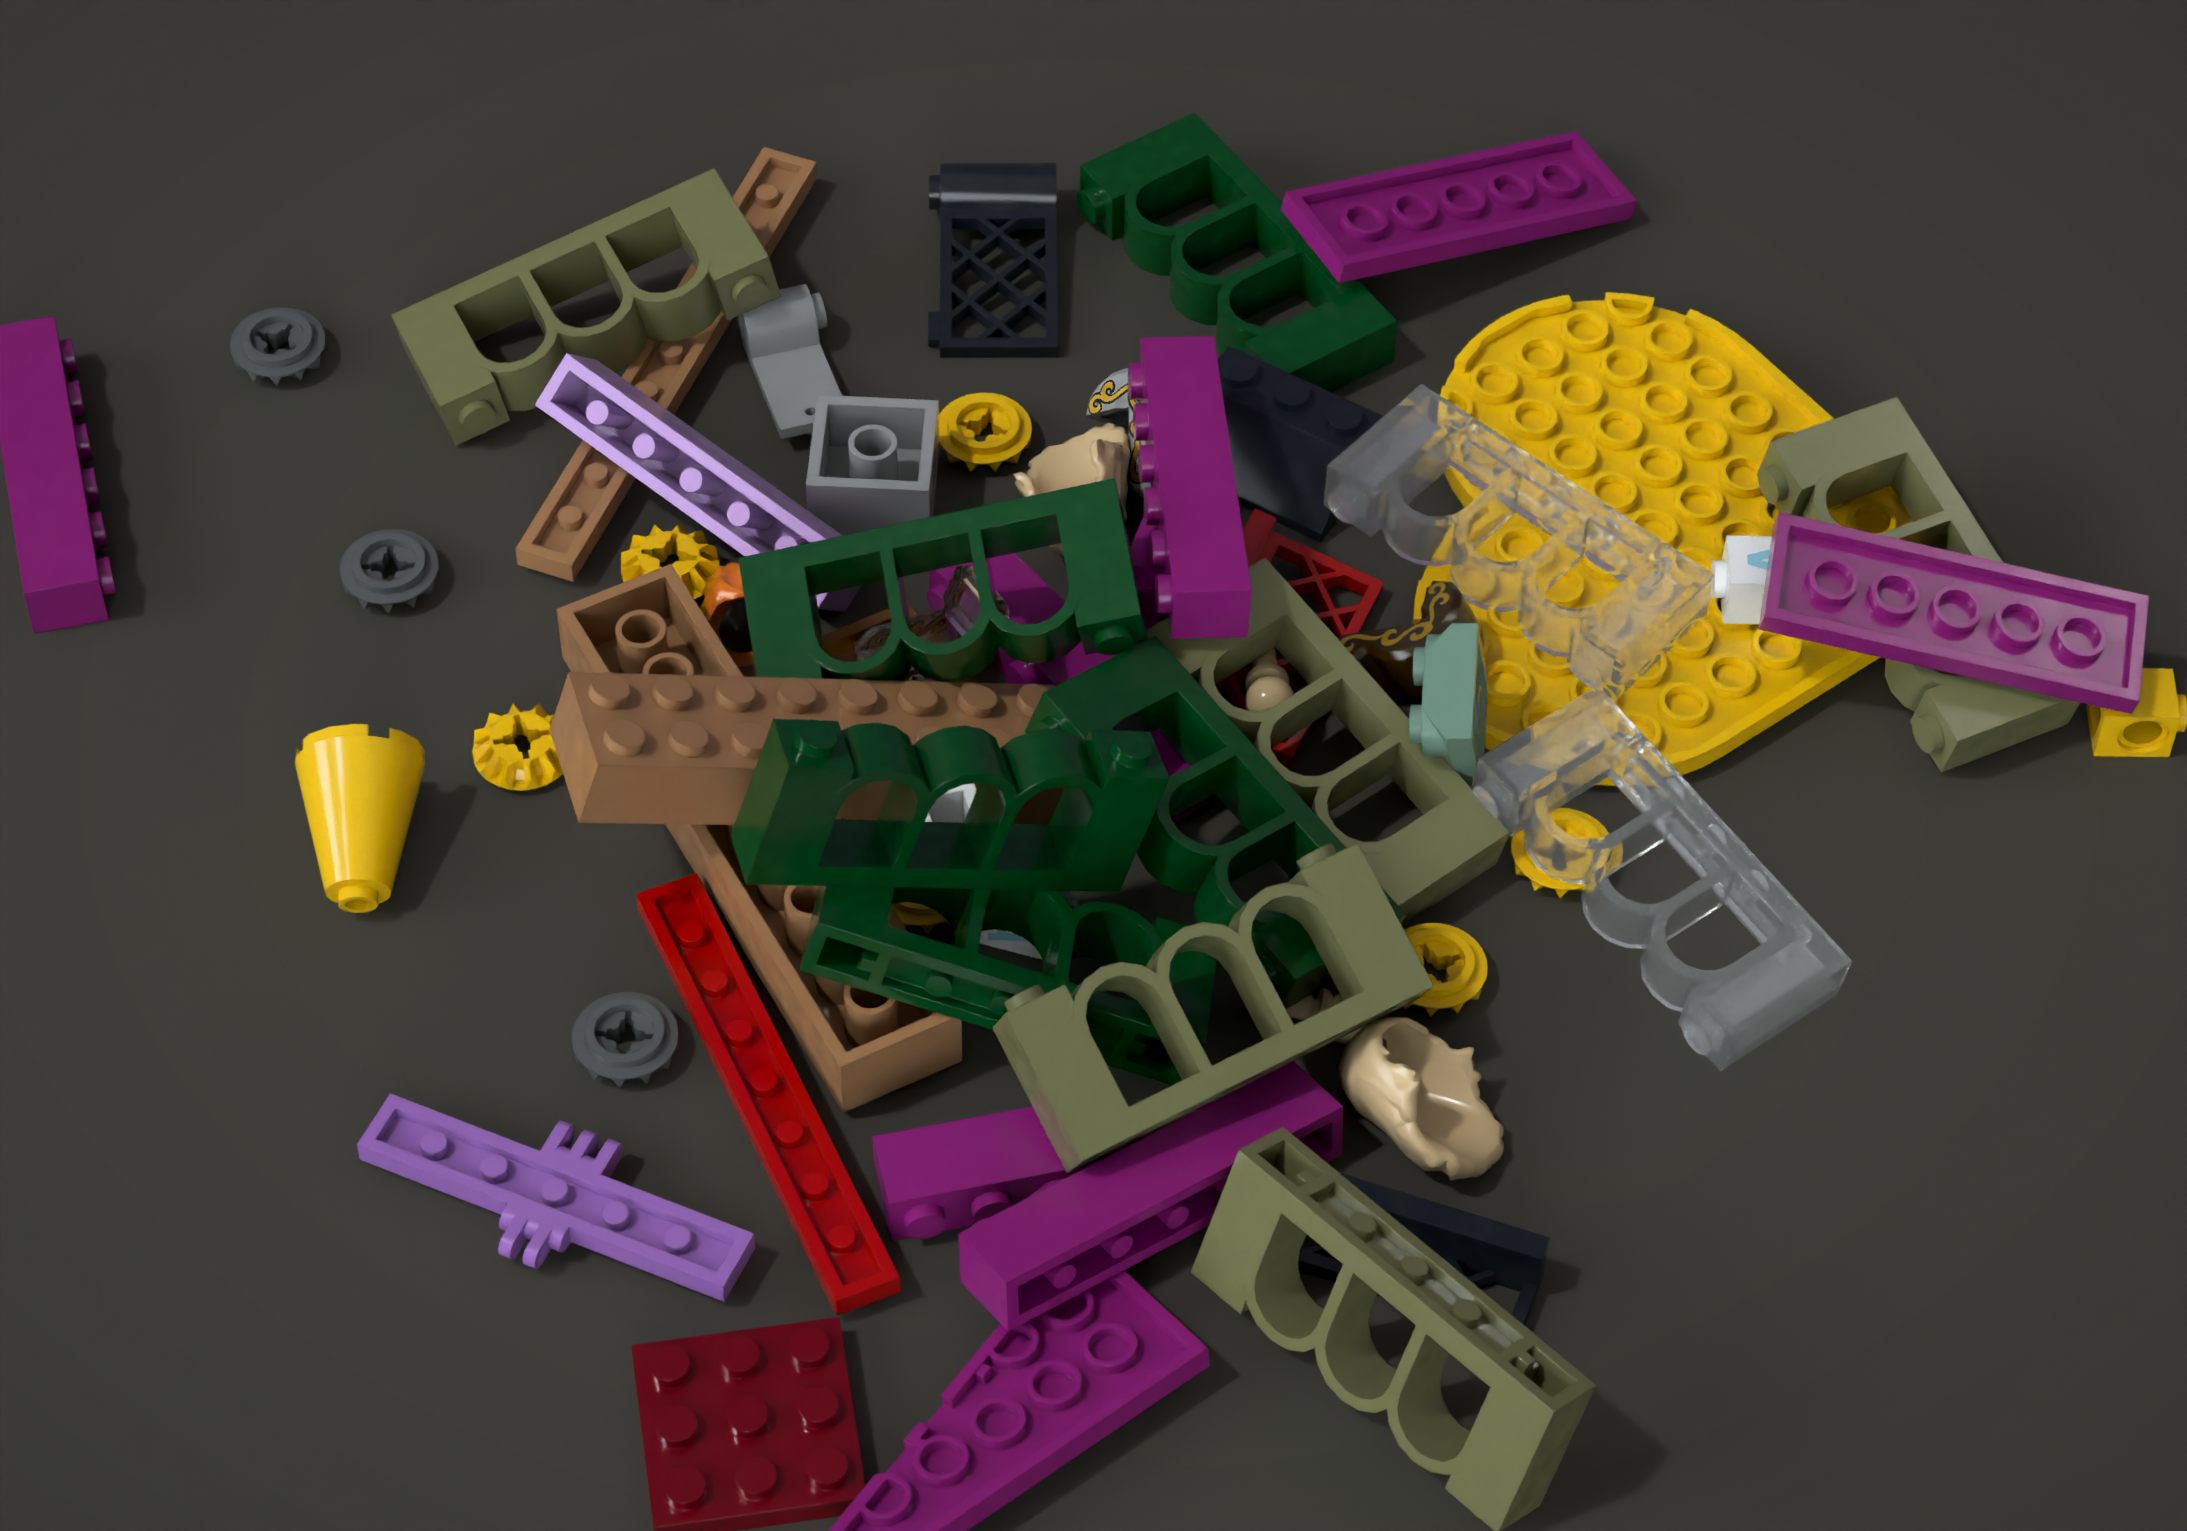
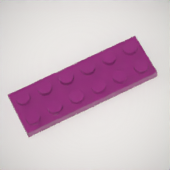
(1457, 206)
(1955, 613)

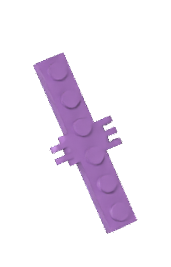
(557, 1196)

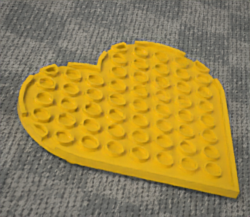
(1670, 432)

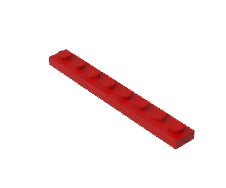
(768, 1095)

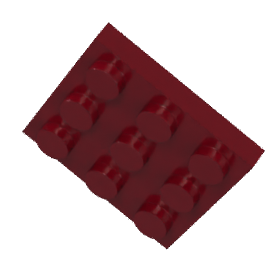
(748, 1427)

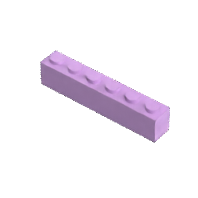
(681, 464)

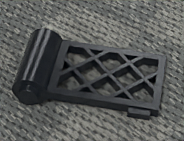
(998, 203)

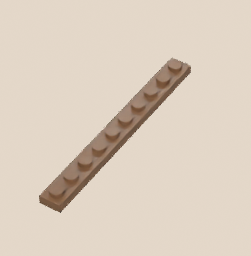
(664, 371)

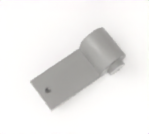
(788, 357)

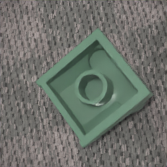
(1453, 698)

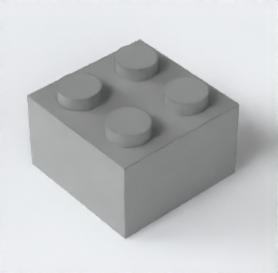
(872, 461)

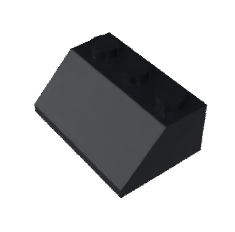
(1285, 439)

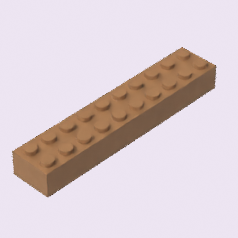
(852, 1036)

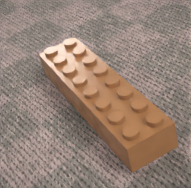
(691, 742)

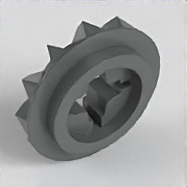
(273, 329)
(370, 555)
(602, 1026)

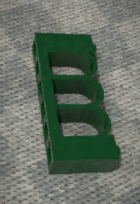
(1186, 161)
(1099, 610)
(1152, 692)
(811, 766)
(856, 948)

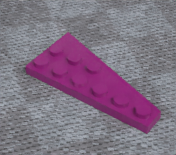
(1030, 1408)

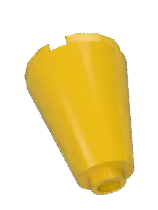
(359, 808)

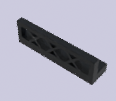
(1470, 1243)

